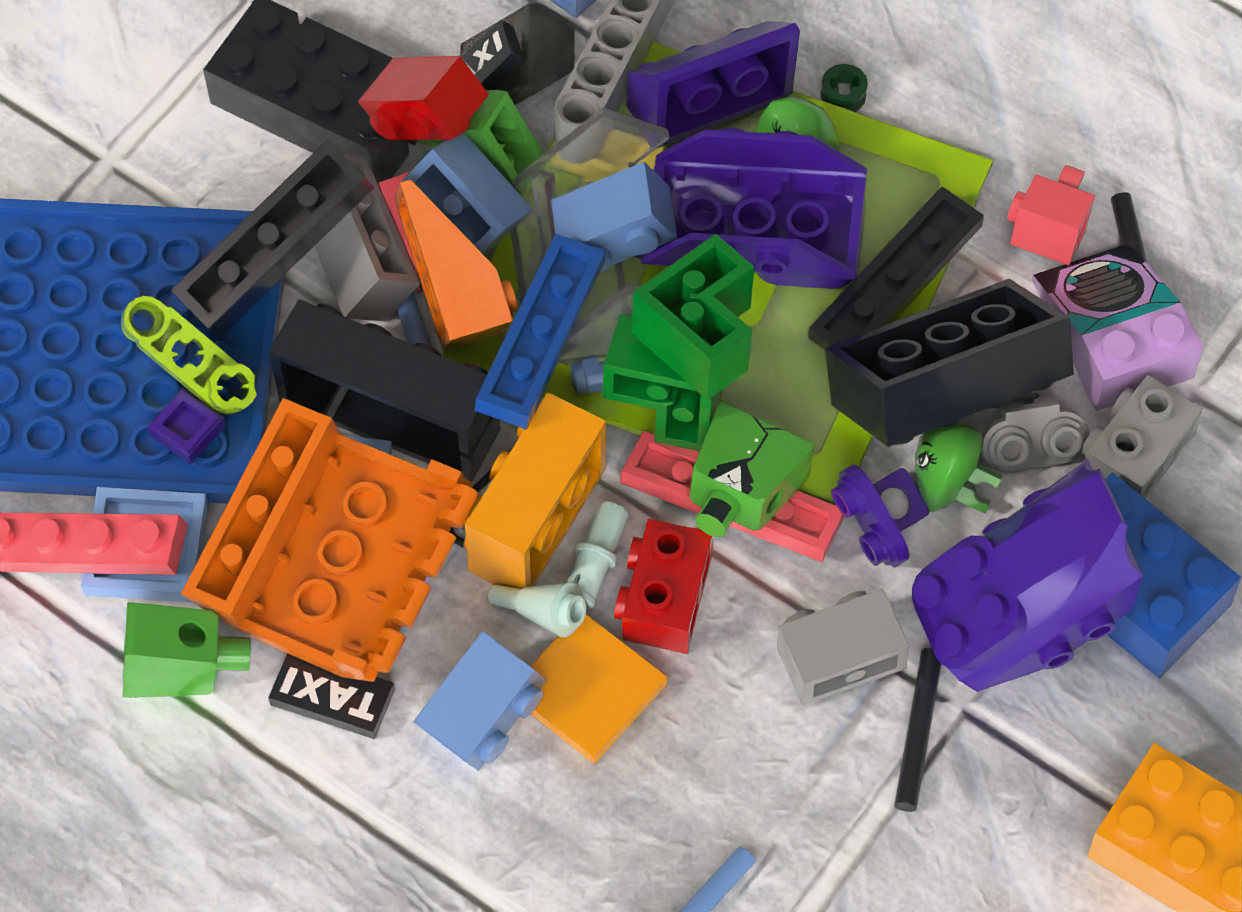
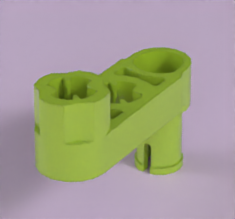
(169, 327)

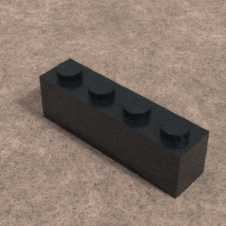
(273, 238)

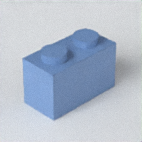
(470, 192)
(618, 214)
(481, 702)

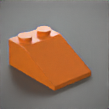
(456, 278)

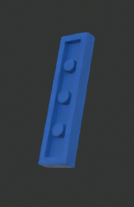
(540, 331)

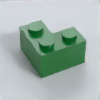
(693, 315)
(642, 379)

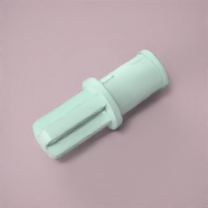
(598, 550)

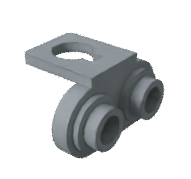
(1033, 434)

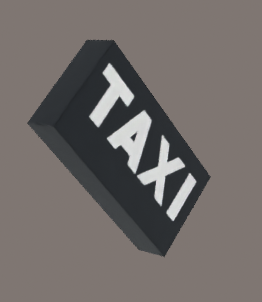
(495, 55)
(331, 698)

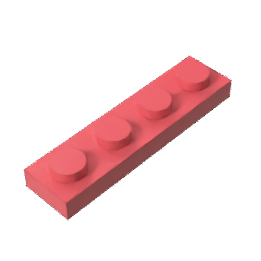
(666, 471)
(91, 543)

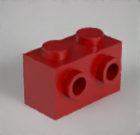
(423, 98)
(665, 586)

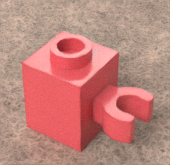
(1052, 216)

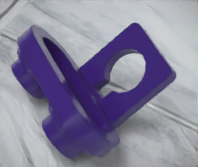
(861, 498)

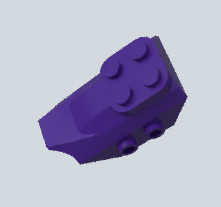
(772, 198)
(1030, 584)

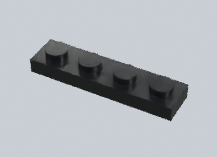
(899, 270)

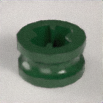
(844, 74)

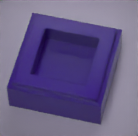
(186, 426)

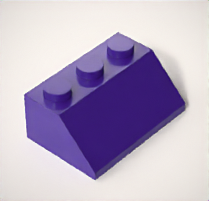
(716, 80)

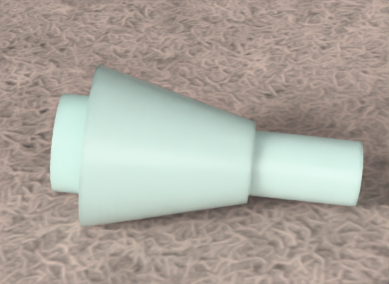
(552, 606)

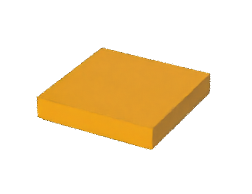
(593, 688)

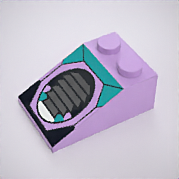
(1121, 323)

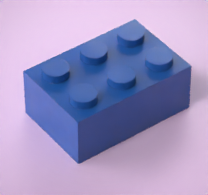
(1180, 587)

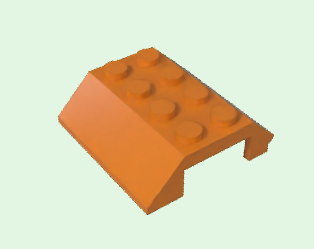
(329, 545)

